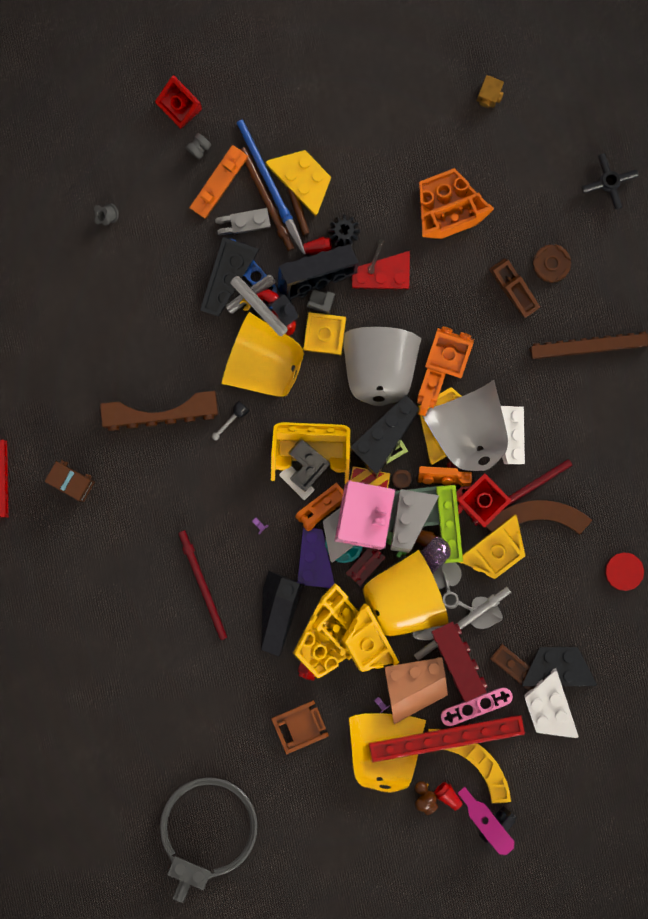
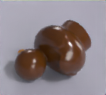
(427, 800)

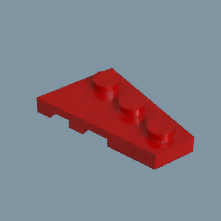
(389, 273)

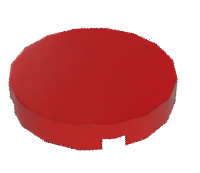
(624, 571)

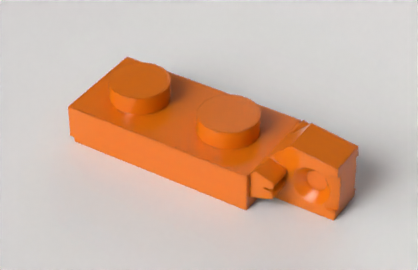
(430, 390)
(444, 476)

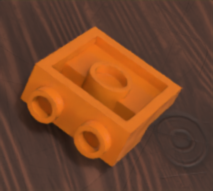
(449, 352)

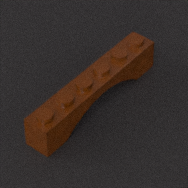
(199, 405)

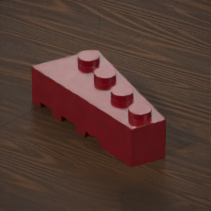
(458, 661)

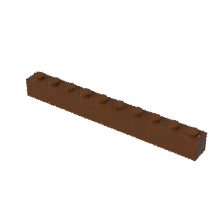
(589, 346)

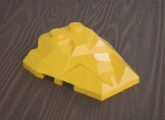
(322, 642)

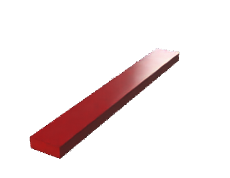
(446, 738)

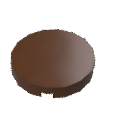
(552, 263)

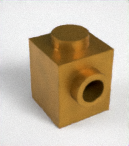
(490, 92)

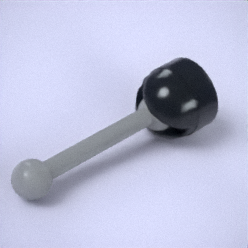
(239, 411)

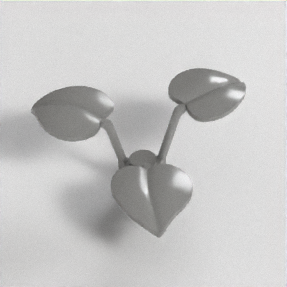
(450, 575)

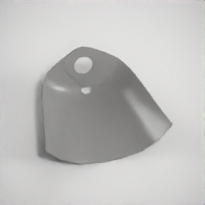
(380, 359)

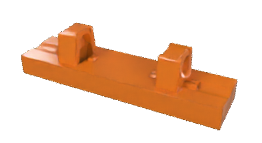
(219, 182)

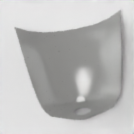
(470, 423)

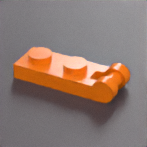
(320, 507)

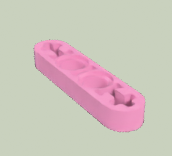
(477, 709)

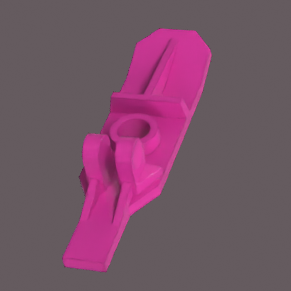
(493, 829)

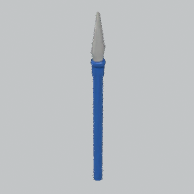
(284, 212)

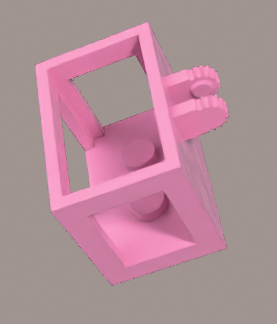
(364, 515)

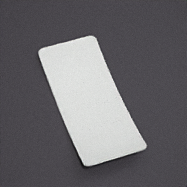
(286, 475)

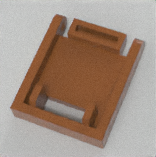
(303, 726)

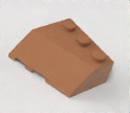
(415, 686)

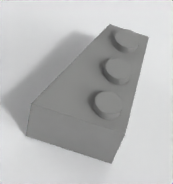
(410, 518)

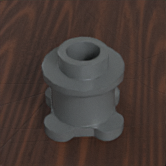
(106, 214)

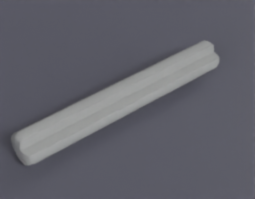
(259, 306)

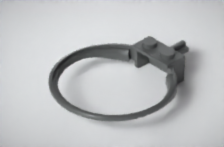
(189, 873)

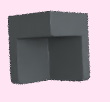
(321, 301)

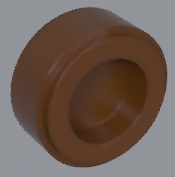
(401, 479)

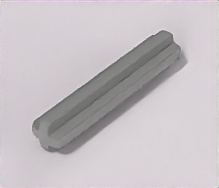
(260, 286)

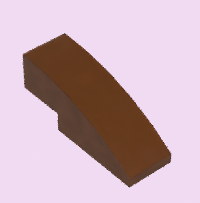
(514, 287)

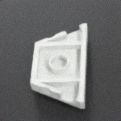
(550, 708)

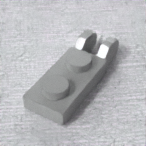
(245, 222)

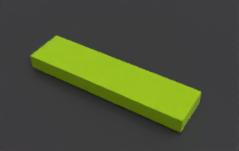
(449, 521)

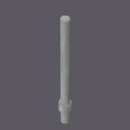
(492, 601)

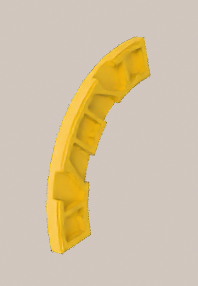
(488, 768)

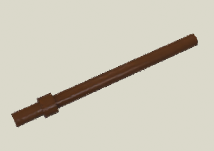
(282, 232)

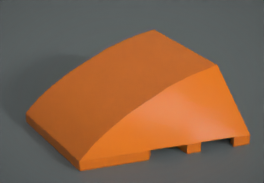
(450, 205)

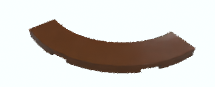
(543, 511)

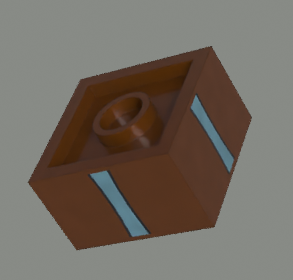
(70, 481)

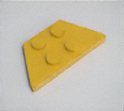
(302, 177)
(497, 550)
(367, 642)

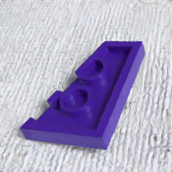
(314, 560)

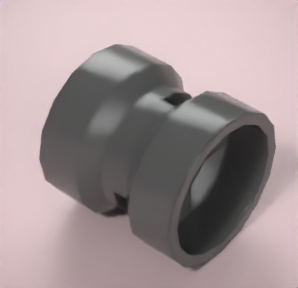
(198, 146)

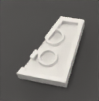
(514, 424)

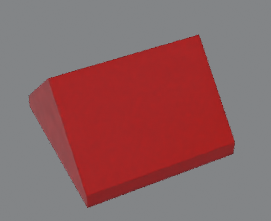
(178, 102)
(484, 500)

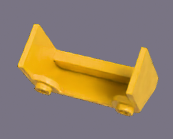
(328, 439)

